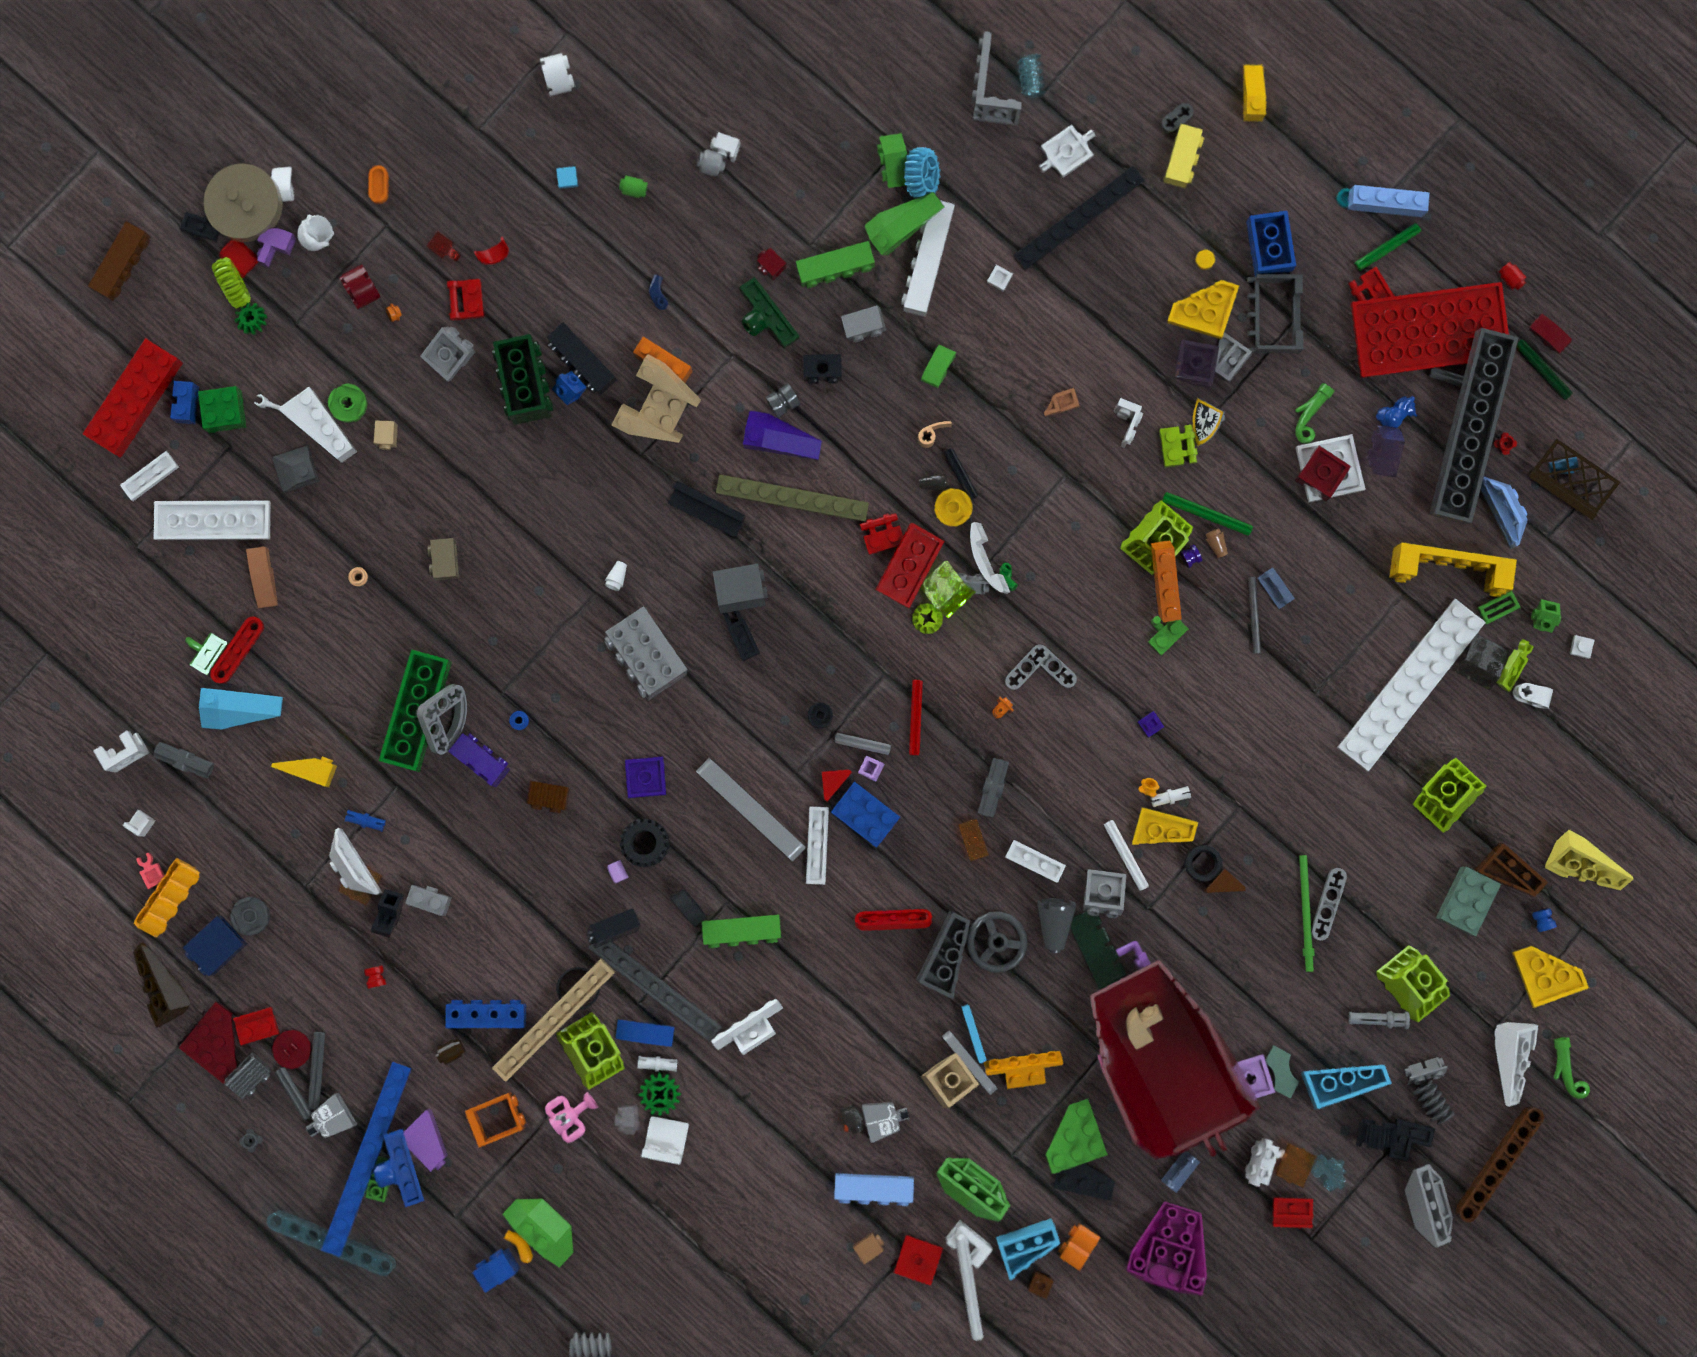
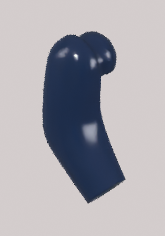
(656, 294)

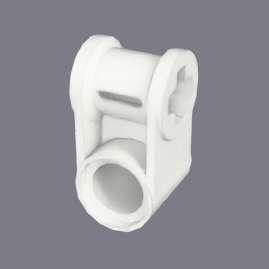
(1535, 695)

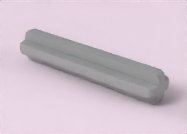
(862, 743)

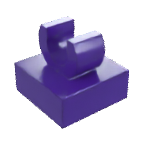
(1150, 724)

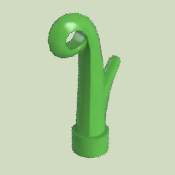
(1310, 408)
(1563, 1066)

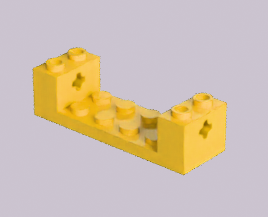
(1499, 572)

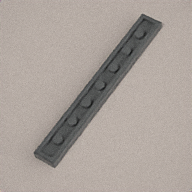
(658, 989)

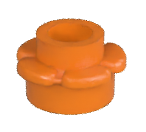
(393, 313)

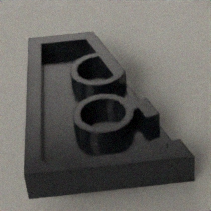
(1085, 1181)

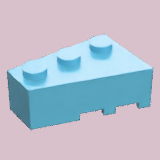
(1027, 1245)

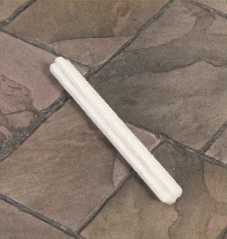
(969, 1287)

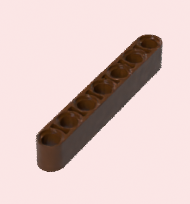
(1490, 1166)

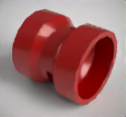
(375, 978)

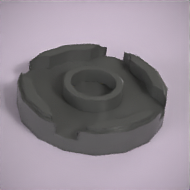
(250, 916)

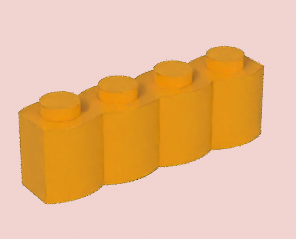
(165, 899)

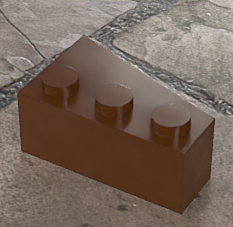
(1510, 870)

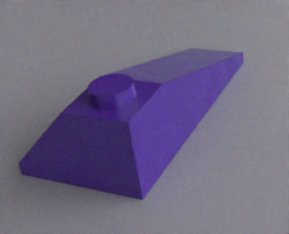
(773, 435)

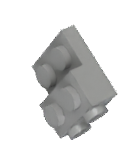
(448, 352)
(1104, 893)

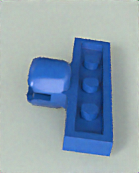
(399, 1169)

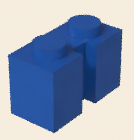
(187, 400)

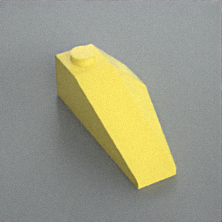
(1581, 859)

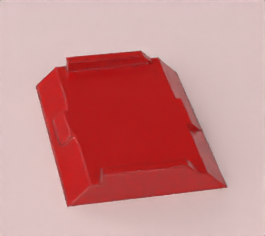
(241, 256)

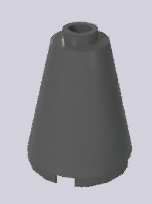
(1055, 922)

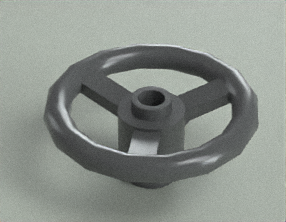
(987, 919)

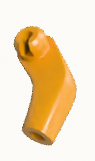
(523, 1247)

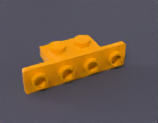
(1024, 1070)

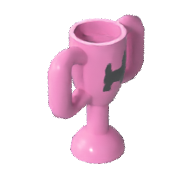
(566, 1118)

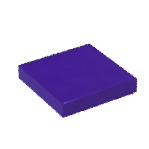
(645, 777)

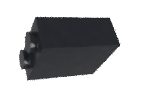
(613, 928)

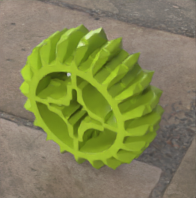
(231, 282)

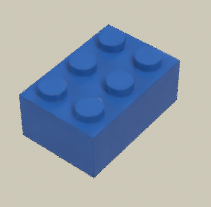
(1271, 243)
(865, 814)

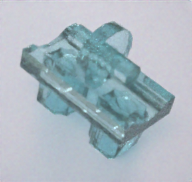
(1332, 1169)

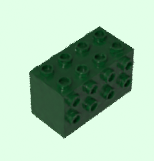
(522, 379)

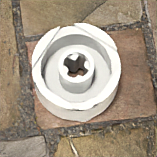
(556, 74)

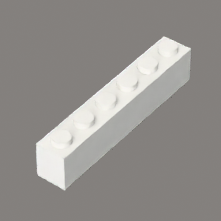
(927, 261)

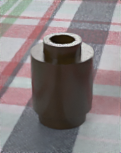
(450, 1051)

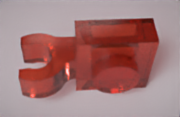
(442, 246)

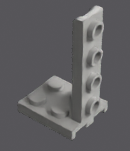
(991, 108)

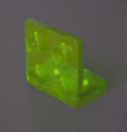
(946, 589)

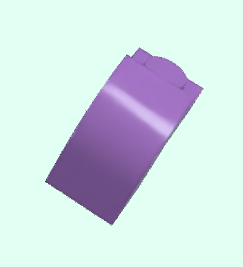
(274, 240)

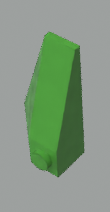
(897, 224)

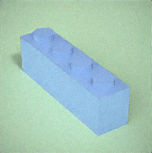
(1388, 201)
(874, 1188)

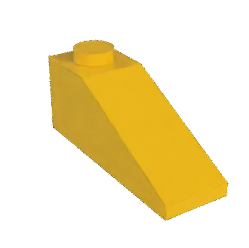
(1253, 93)
(310, 769)

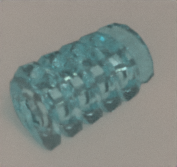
(1030, 77)

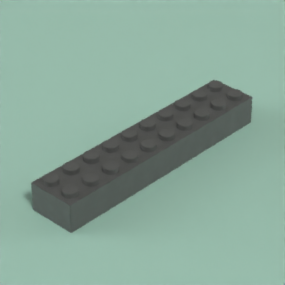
(1473, 426)

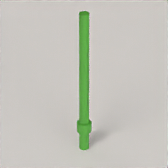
(1308, 951)

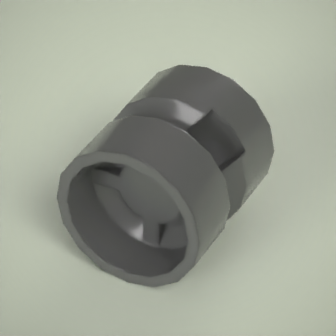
(782, 400)

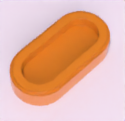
(378, 184)

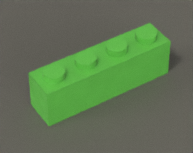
(835, 264)
(741, 929)

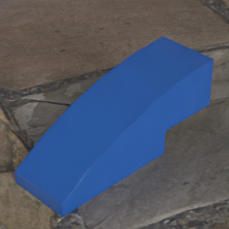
(645, 1033)

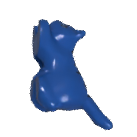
(1395, 415)

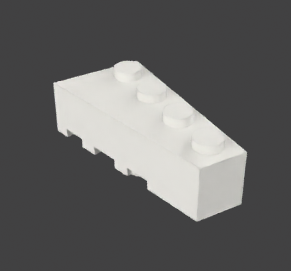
(314, 419)

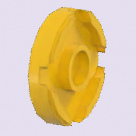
(953, 507)

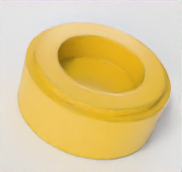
(1205, 259)

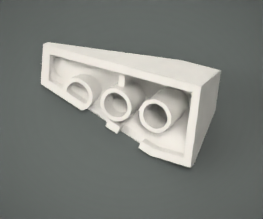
(1513, 1048)

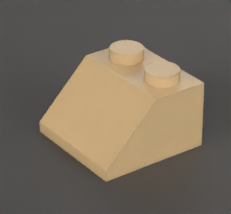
(949, 1080)

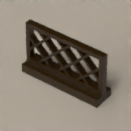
(1567, 494)

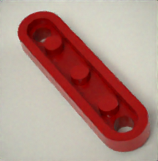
(237, 650)
(893, 919)

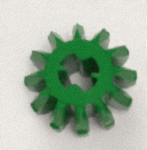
(255, 311)

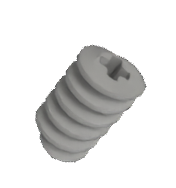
(590, 1345)

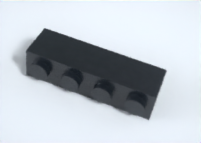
(581, 359)

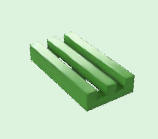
(1484, 614)

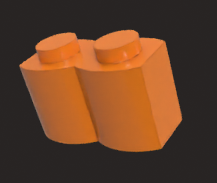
(1078, 1246)

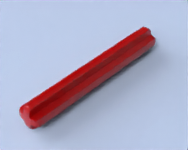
(915, 726)

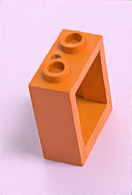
(477, 1127)

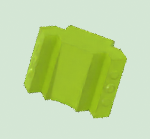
(1156, 526)
(1449, 794)
(1414, 982)
(591, 1050)

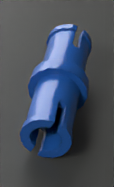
(365, 820)

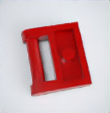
(471, 299)

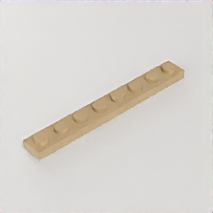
(553, 1019)

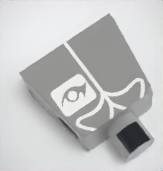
(331, 1118)
(883, 1119)

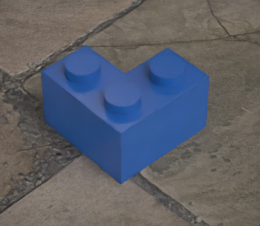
(497, 1270)

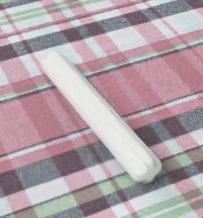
(1126, 855)

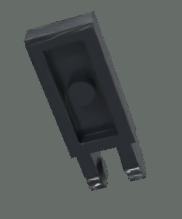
(742, 637)

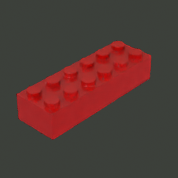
(132, 398)

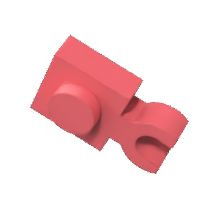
(152, 873)

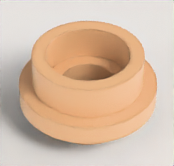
(352, 574)

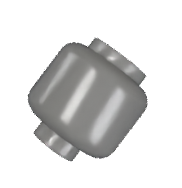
(710, 163)

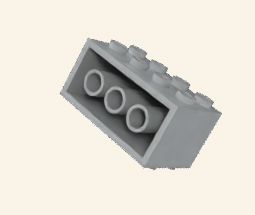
(645, 654)

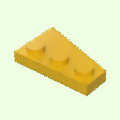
(1162, 827)

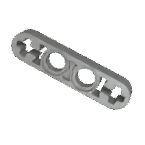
(1326, 903)
(969, 1062)

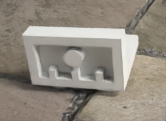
(1129, 410)
(665, 1140)

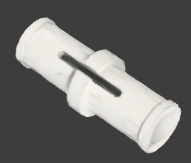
(1171, 796)
(657, 1063)

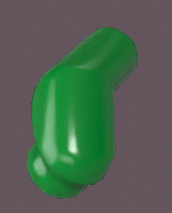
(1006, 571)

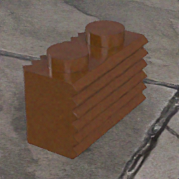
(548, 796)

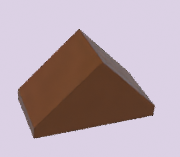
(1224, 883)

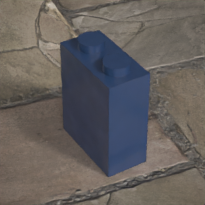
(214, 946)

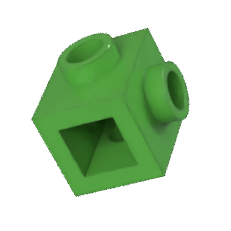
(1546, 616)

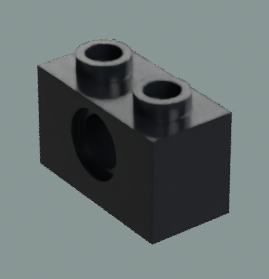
(831, 361)

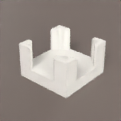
(115, 762)
(982, 1247)

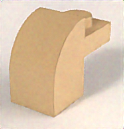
(1139, 1024)

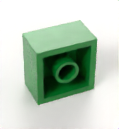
(222, 409)

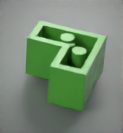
(893, 156)

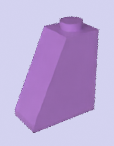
(426, 1142)

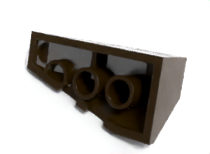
(164, 991)

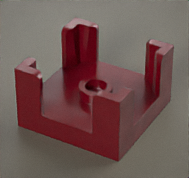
(1323, 472)

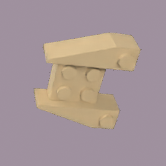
(662, 406)

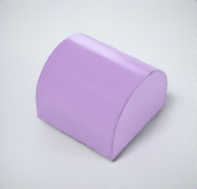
(871, 768)
(617, 872)

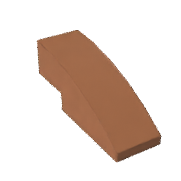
(262, 577)

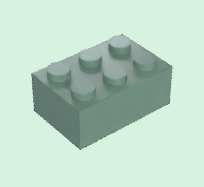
(1468, 901)

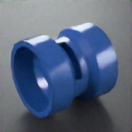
(1544, 920)

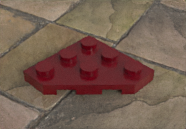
(213, 1042)

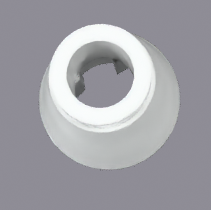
(616, 576)

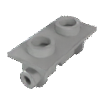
(977, 581)
(1433, 1070)

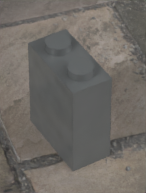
(740, 588)

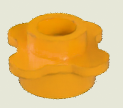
(1149, 787)

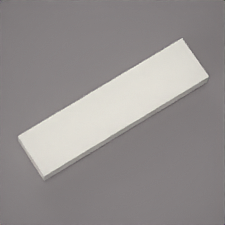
(817, 845)

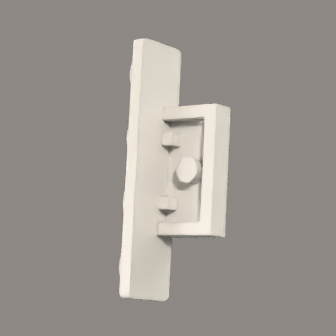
(751, 1030)

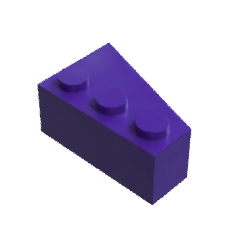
(480, 759)

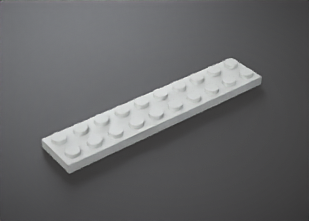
(1411, 685)

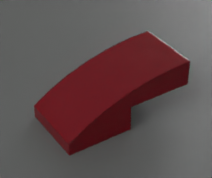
(1551, 333)

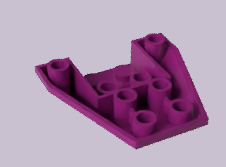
(1171, 1251)

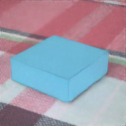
(567, 177)

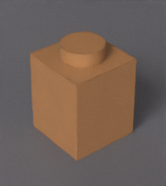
(869, 1247)

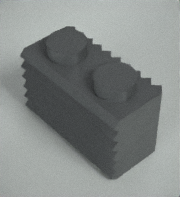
(247, 1076)

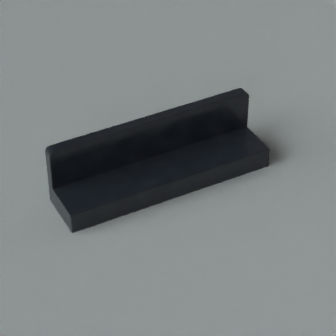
(706, 509)

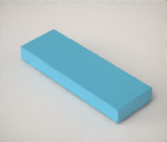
(973, 1033)

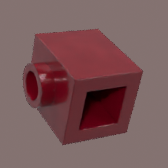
(770, 263)

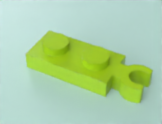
(1514, 665)

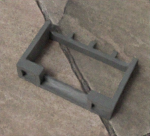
(1297, 291)

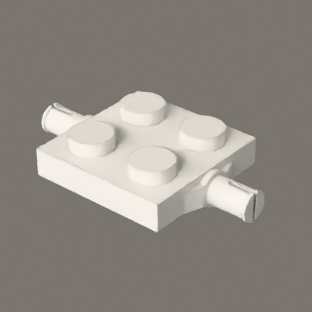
(1067, 151)

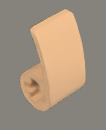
(929, 430)

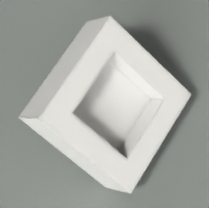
(999, 278)
(1581, 647)

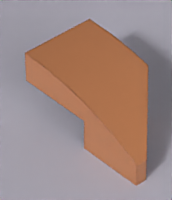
(1062, 402)

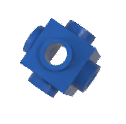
(568, 387)

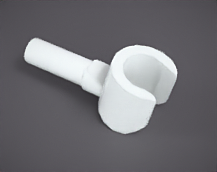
(265, 403)

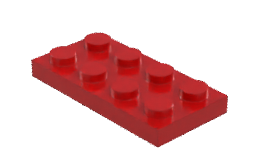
(909, 565)

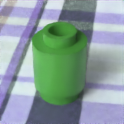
(633, 187)

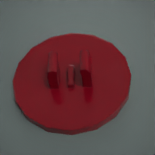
(291, 1049)

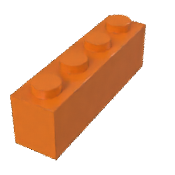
(1166, 581)

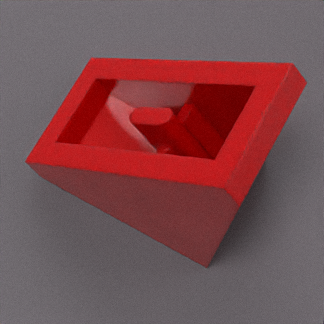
(832, 781)

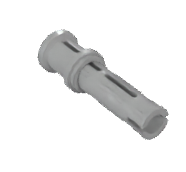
(1389, 1019)

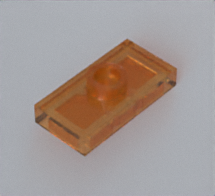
(973, 839)

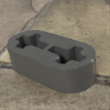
(1174, 115)

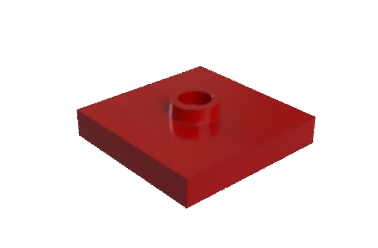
(918, 1260)

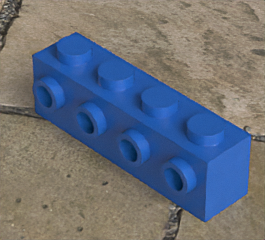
(485, 1015)

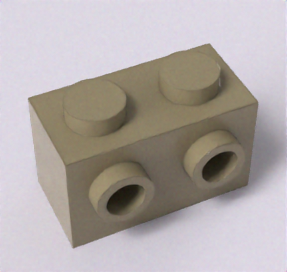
(444, 559)

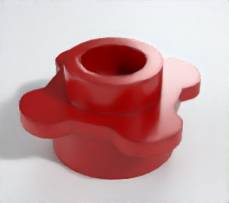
(1511, 443)

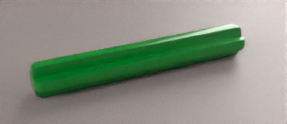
(1387, 247)

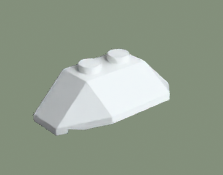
(350, 865)

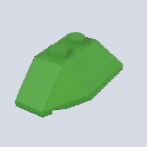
(973, 1188)
(542, 1228)

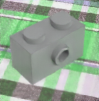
(863, 324)
(428, 900)

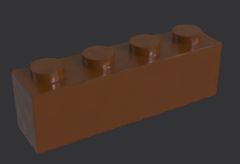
(119, 261)

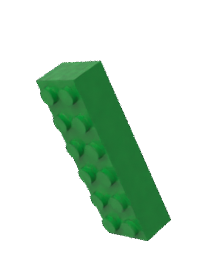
(405, 740)

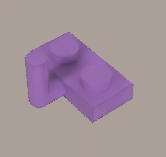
(1141, 958)

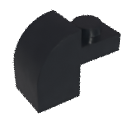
(388, 914)

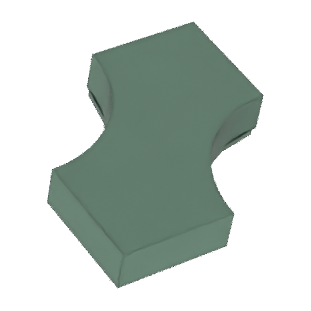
(1283, 1079)

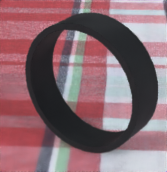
(559, 981)

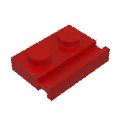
(256, 1026)
(1292, 1212)

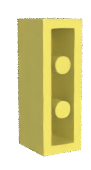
(1184, 156)

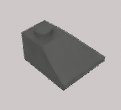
(295, 469)

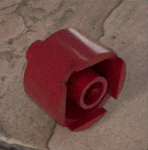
(359, 287)

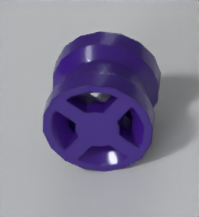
(1191, 556)

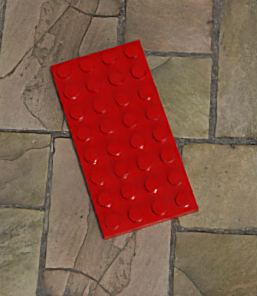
(1424, 328)

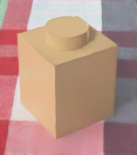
(385, 434)

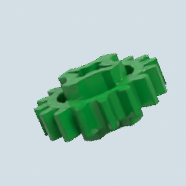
(667, 1100)

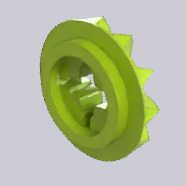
(918, 620)

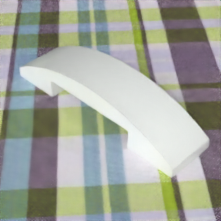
(977, 538)

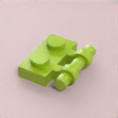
(1172, 446)

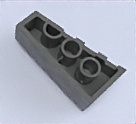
(944, 958)

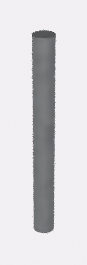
(1254, 615)

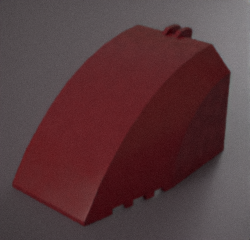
(1182, 1082)

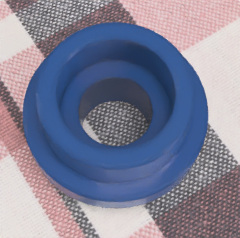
(525, 720)

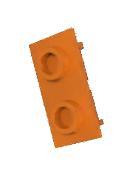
(1003, 707)

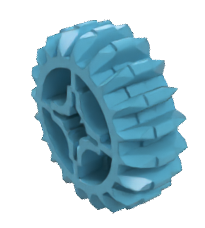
(921, 172)

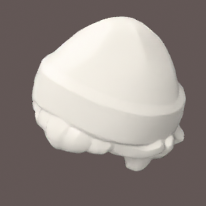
(315, 232)

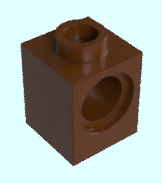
(1040, 1284)

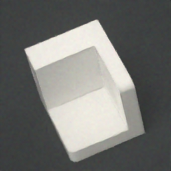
(140, 823)

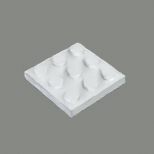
(1343, 448)

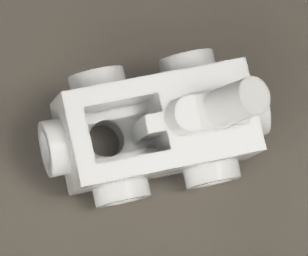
(1262, 1162)

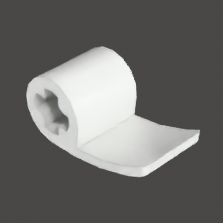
(282, 177)

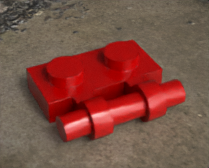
(1373, 283)
(882, 540)

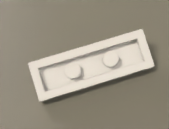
(149, 476)
(1035, 861)

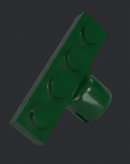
(765, 315)

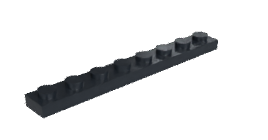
(1079, 218)

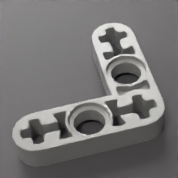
(1043, 663)

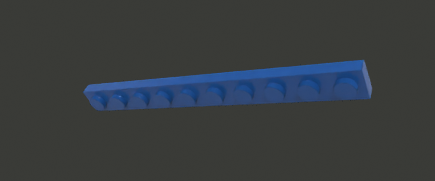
(366, 1159)

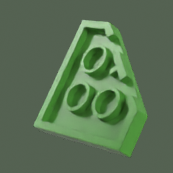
(1075, 1139)

